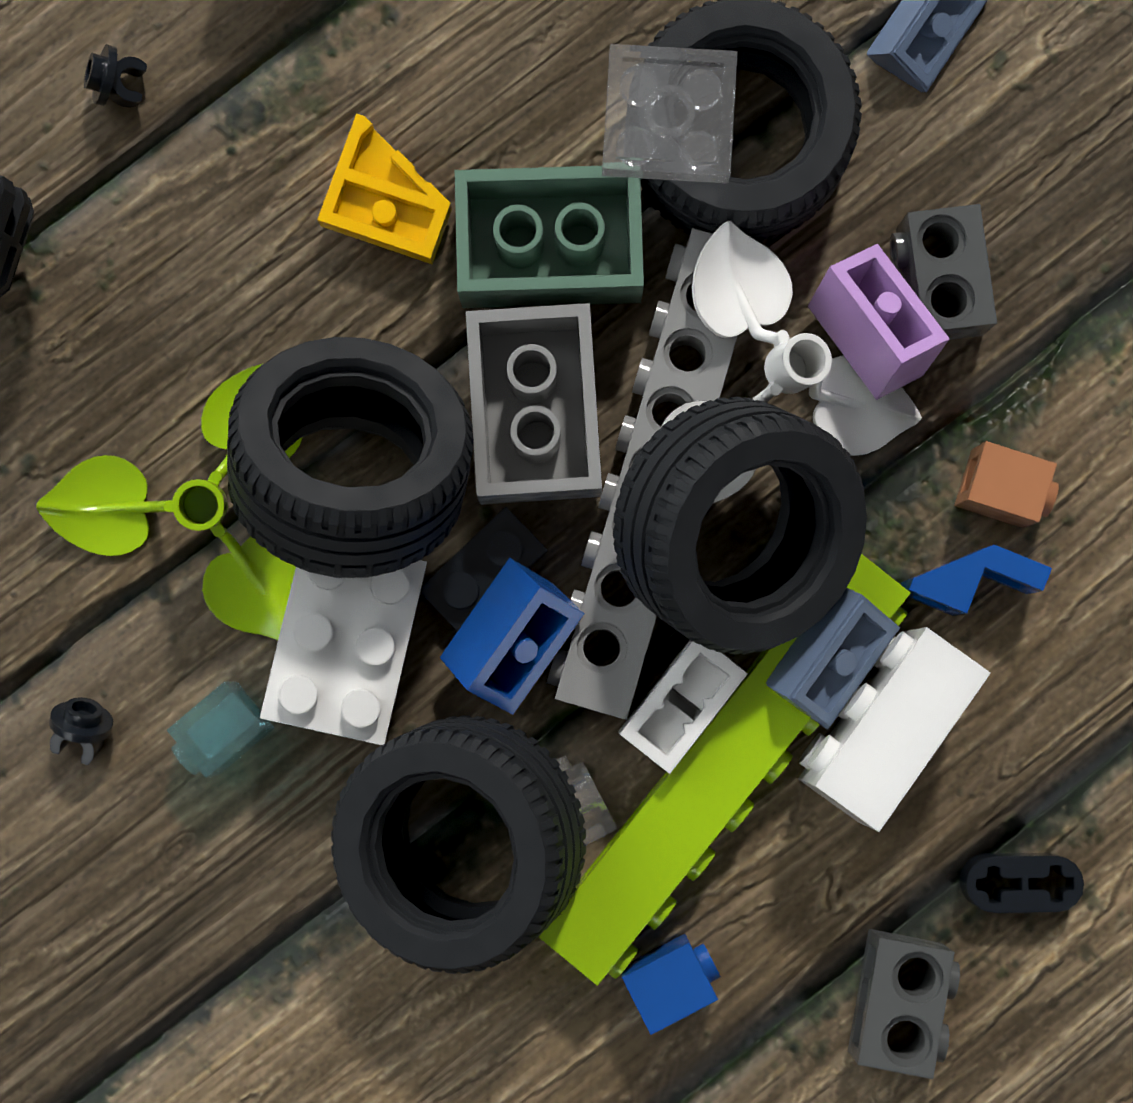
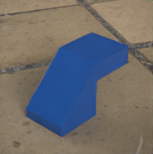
(955, 583)

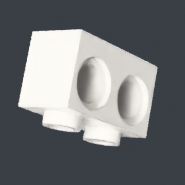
(682, 704)

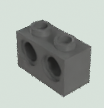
(960, 276)
(884, 1003)

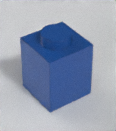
(671, 982)

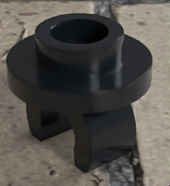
(104, 77)
(80, 722)

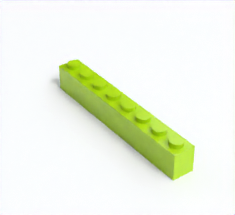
(689, 808)

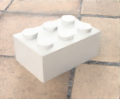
(343, 652)
(892, 726)

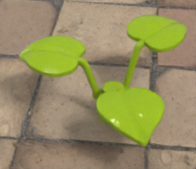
(104, 511)

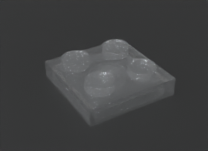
(669, 113)

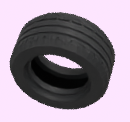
(819, 81)
(359, 388)
(800, 566)
(389, 887)

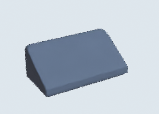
(922, 38)
(833, 658)

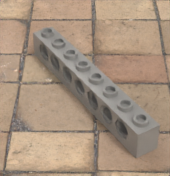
(676, 324)

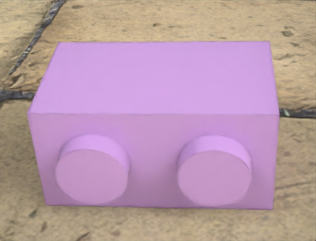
(877, 321)

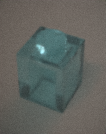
(218, 730)

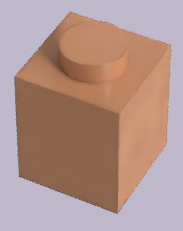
(1007, 485)

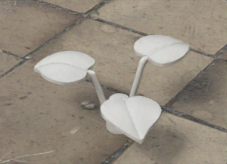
(748, 287)

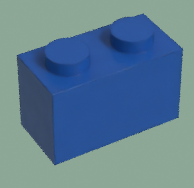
(511, 636)

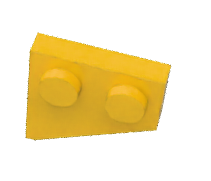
(383, 197)

